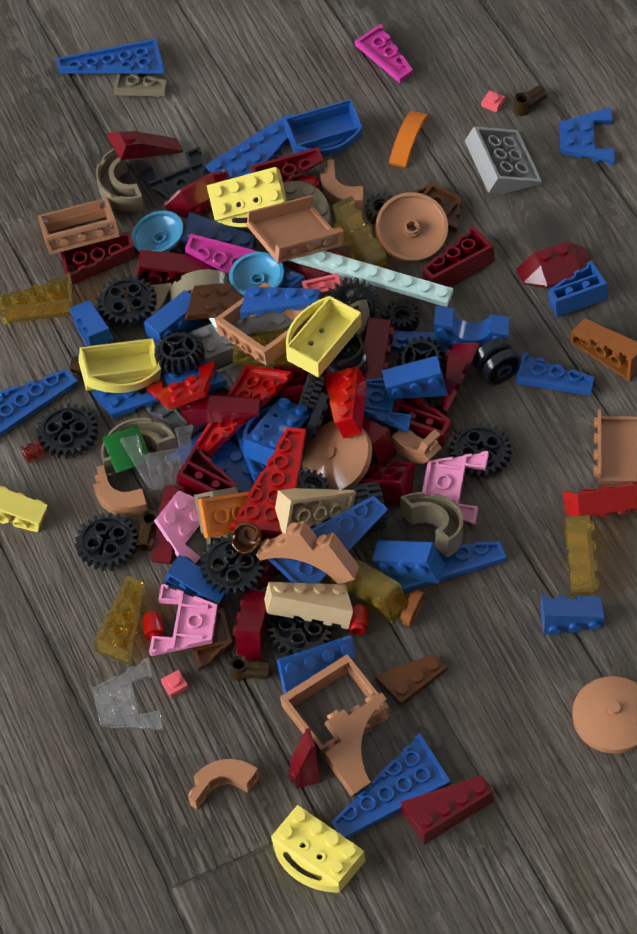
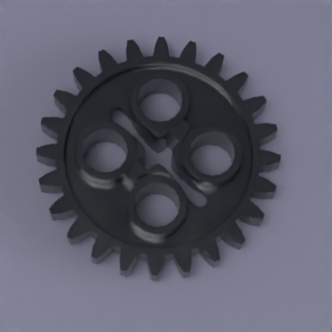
(341, 290)
(113, 305)
(67, 430)
(485, 436)
(92, 537)
(246, 574)
(296, 634)

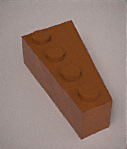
(606, 347)

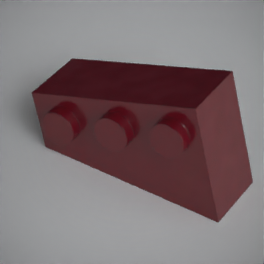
(251, 624)

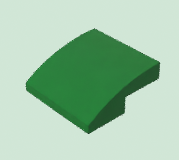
(116, 451)

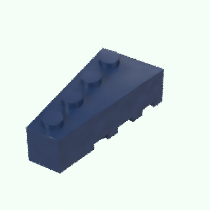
(217, 231)

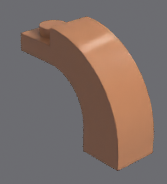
(336, 192)
(415, 448)
(123, 503)
(220, 773)

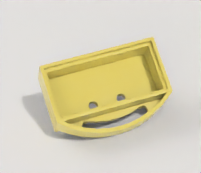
(225, 195)
(338, 325)
(119, 366)
(340, 856)

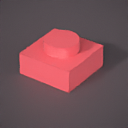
(493, 101)
(174, 683)

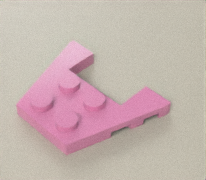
(446, 478)
(179, 522)
(193, 622)

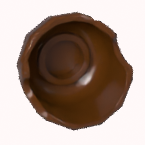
(246, 537)

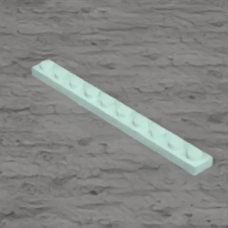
(378, 277)

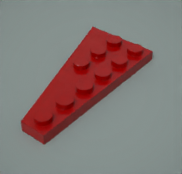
(251, 383)
(279, 474)

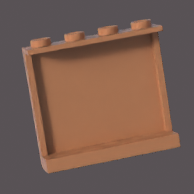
(293, 229)
(616, 449)

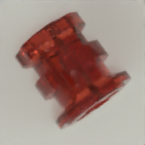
(32, 451)

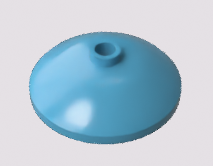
(158, 231)
(255, 268)

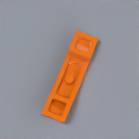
(406, 138)

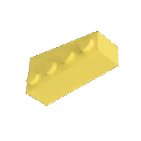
(21, 510)

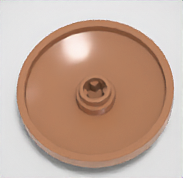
(411, 227)
(338, 459)
(607, 714)

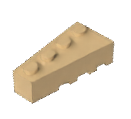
(310, 601)

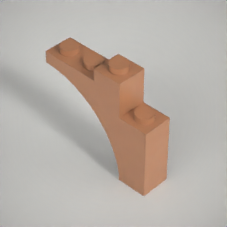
(303, 545)
(348, 730)

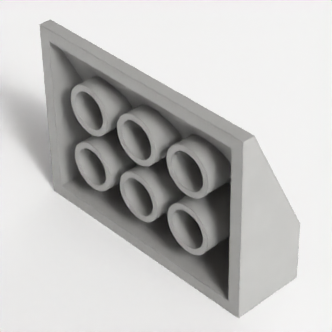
(502, 159)

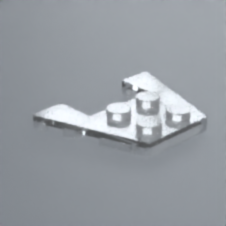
(160, 466)
(117, 701)

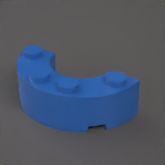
(453, 330)

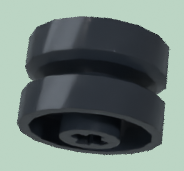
(350, 356)
(496, 361)

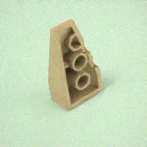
(311, 505)

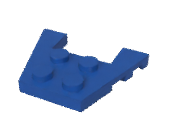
(578, 138)
(123, 403)
(380, 407)

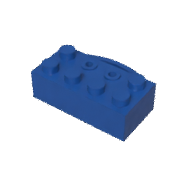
(328, 127)
(270, 427)

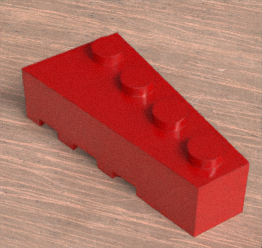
(347, 399)
(601, 502)

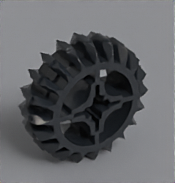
(431, 350)
(184, 352)

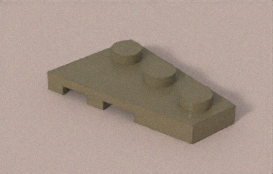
(135, 85)

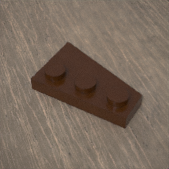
(411, 678)

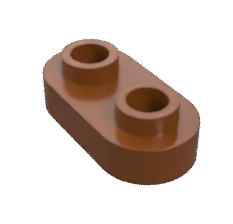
(415, 602)

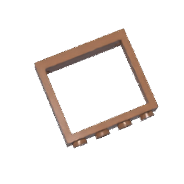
(80, 235)
(264, 354)
(321, 680)

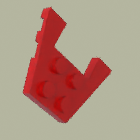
(186, 391)

